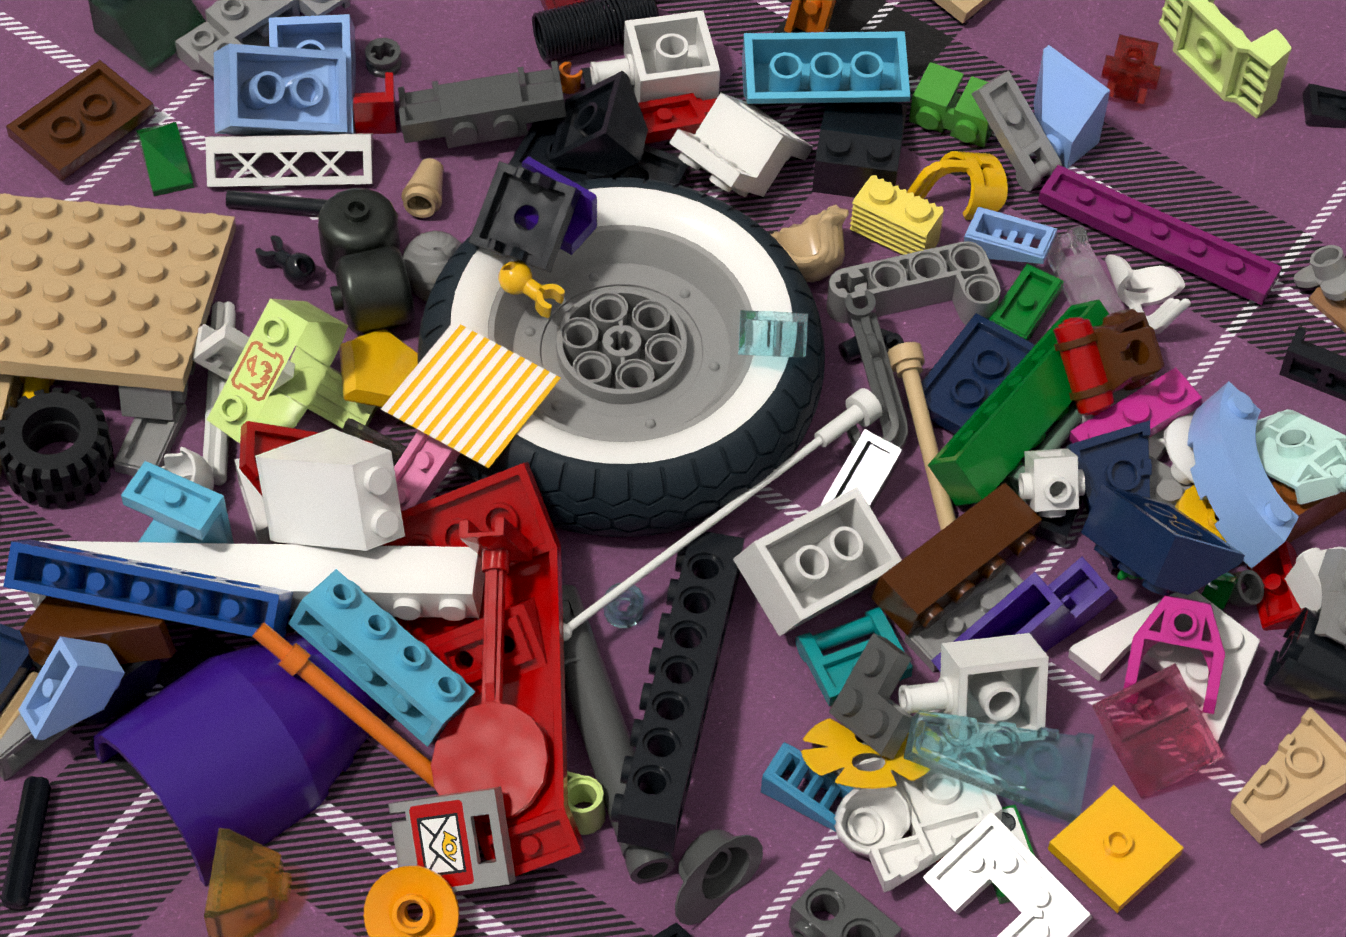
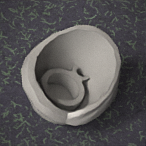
(426, 259)

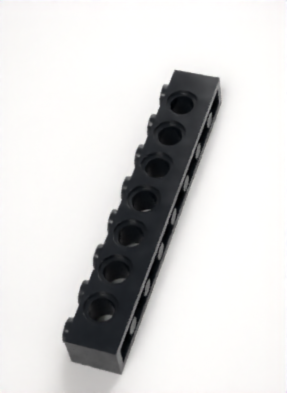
(679, 693)

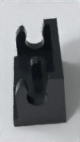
(1315, 366)

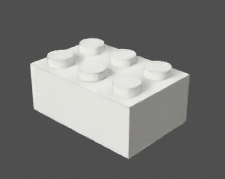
(817, 561)

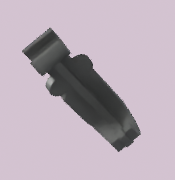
(878, 371)

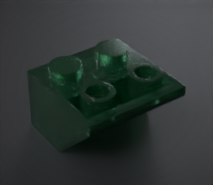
(144, 27)

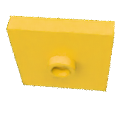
(1115, 848)

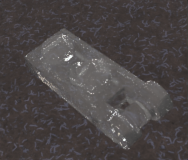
(1081, 272)

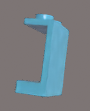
(178, 506)

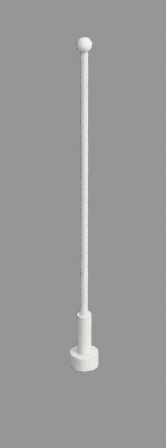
(861, 409)

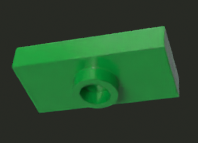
(1027, 301)

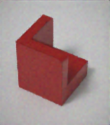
(376, 110)

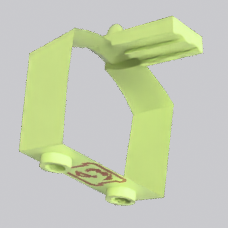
(314, 383)

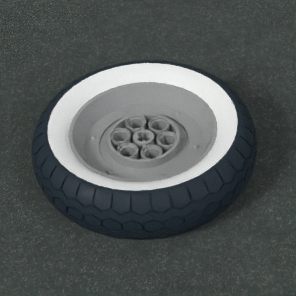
(699, 423)

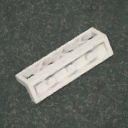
(289, 143)

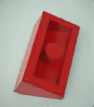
(1278, 603)

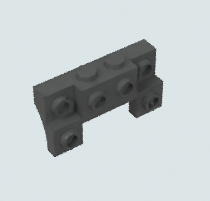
(482, 107)

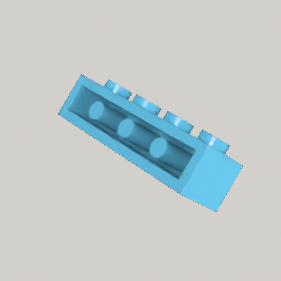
(381, 657)

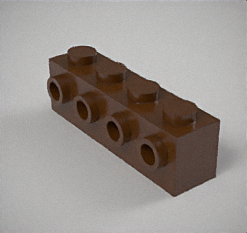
(956, 560)

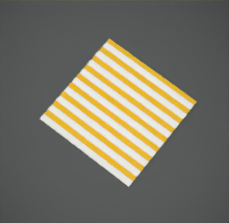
(471, 394)

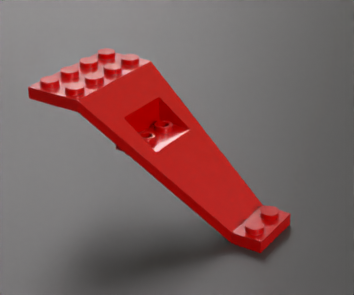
(534, 621)

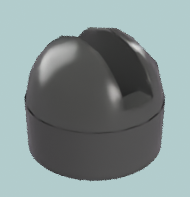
(1252, 593)

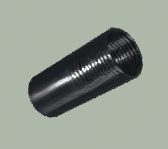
(586, 26)

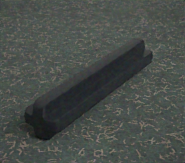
(26, 843)

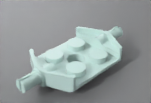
(1302, 454)

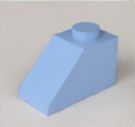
(70, 686)

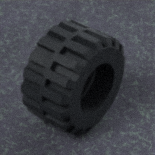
(61, 475)

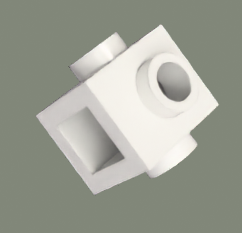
(1051, 482)

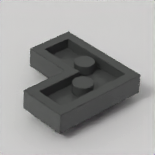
(865, 697)

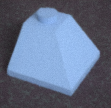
(1069, 106)

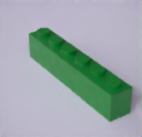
(1010, 418)

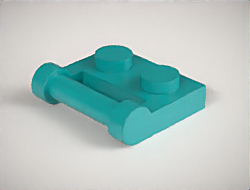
(834, 669)

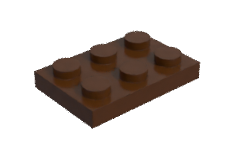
(80, 120)

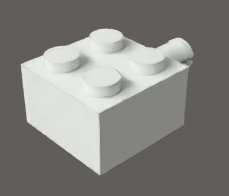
(666, 58)
(987, 681)

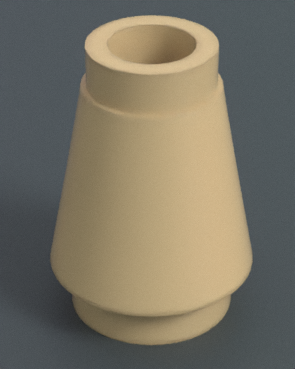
(424, 189)

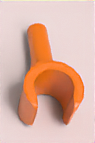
(569, 83)

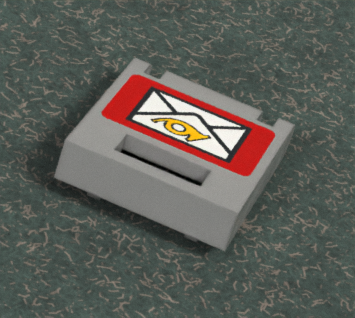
(443, 837)

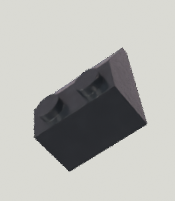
(857, 144)

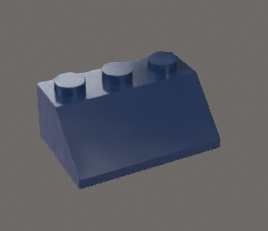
(1157, 542)

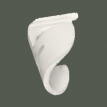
(1159, 285)

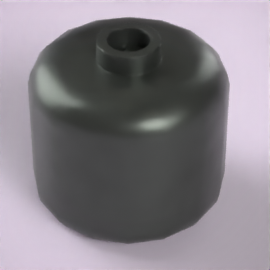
(356, 223)
(373, 290)

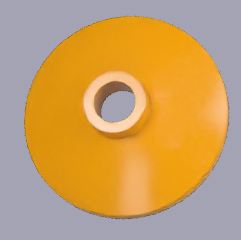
(394, 891)

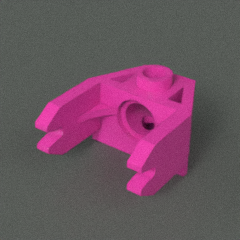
(1202, 636)

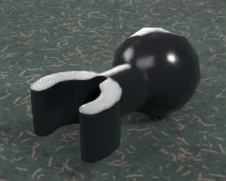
(296, 267)

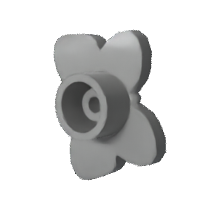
(1325, 270)

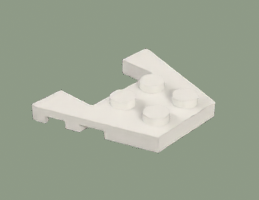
(1107, 647)
(940, 816)

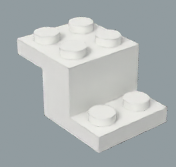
(739, 146)

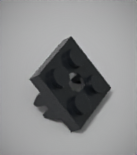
(507, 194)

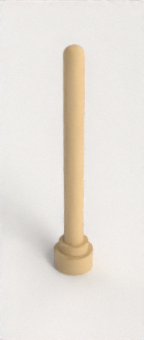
(908, 362)

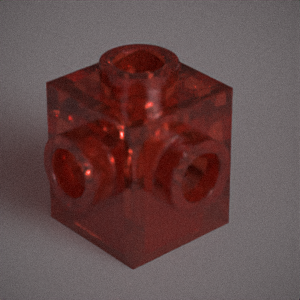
(1128, 77)

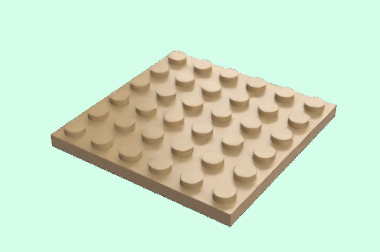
(106, 290)

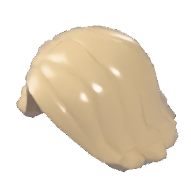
(816, 243)

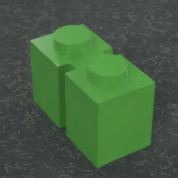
(939, 107)

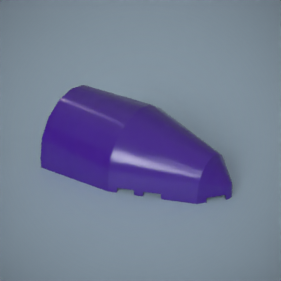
(239, 746)

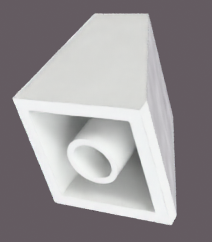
(331, 492)

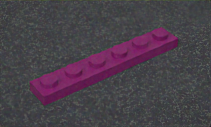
(1160, 234)

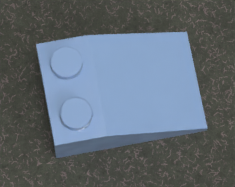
(320, 33)
(279, 91)

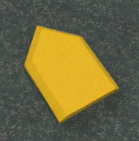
(374, 367)

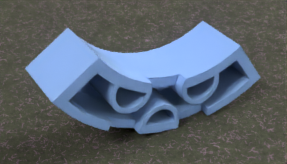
(1233, 477)

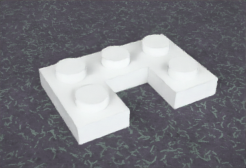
(997, 856)

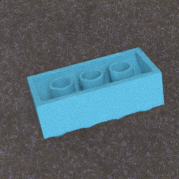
(825, 67)

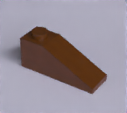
(127, 634)

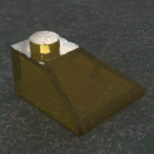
(244, 887)

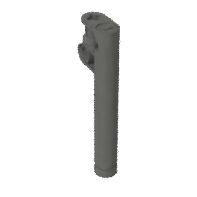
(602, 729)

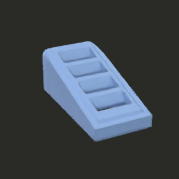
(997, 224)

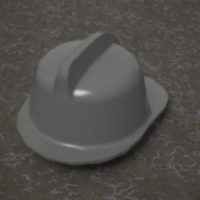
(713, 870)

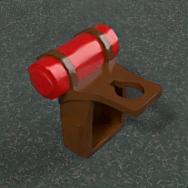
(1107, 357)

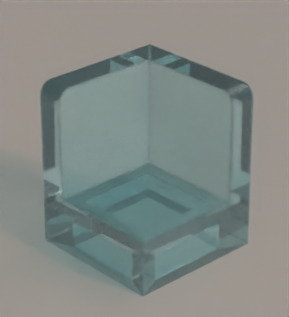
(773, 333)

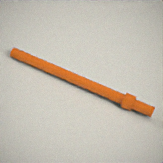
(296, 661)

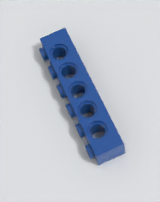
(146, 588)

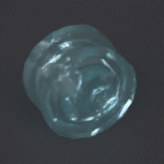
(634, 611)

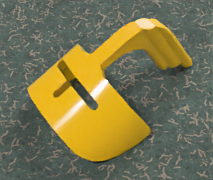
(987, 194)

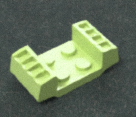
(1224, 56)

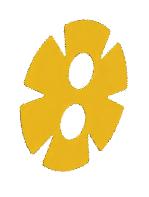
(843, 748)

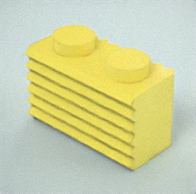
(896, 217)

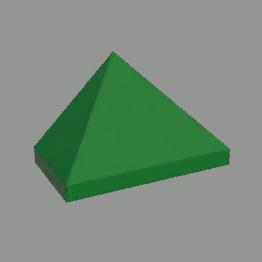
(165, 159)

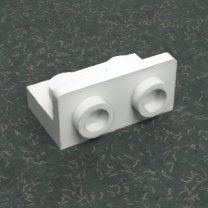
(222, 348)

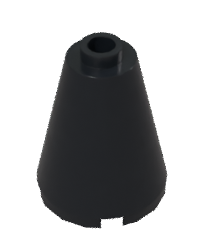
(1309, 664)

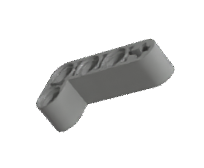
(918, 280)

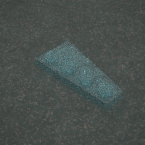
(1016, 763)

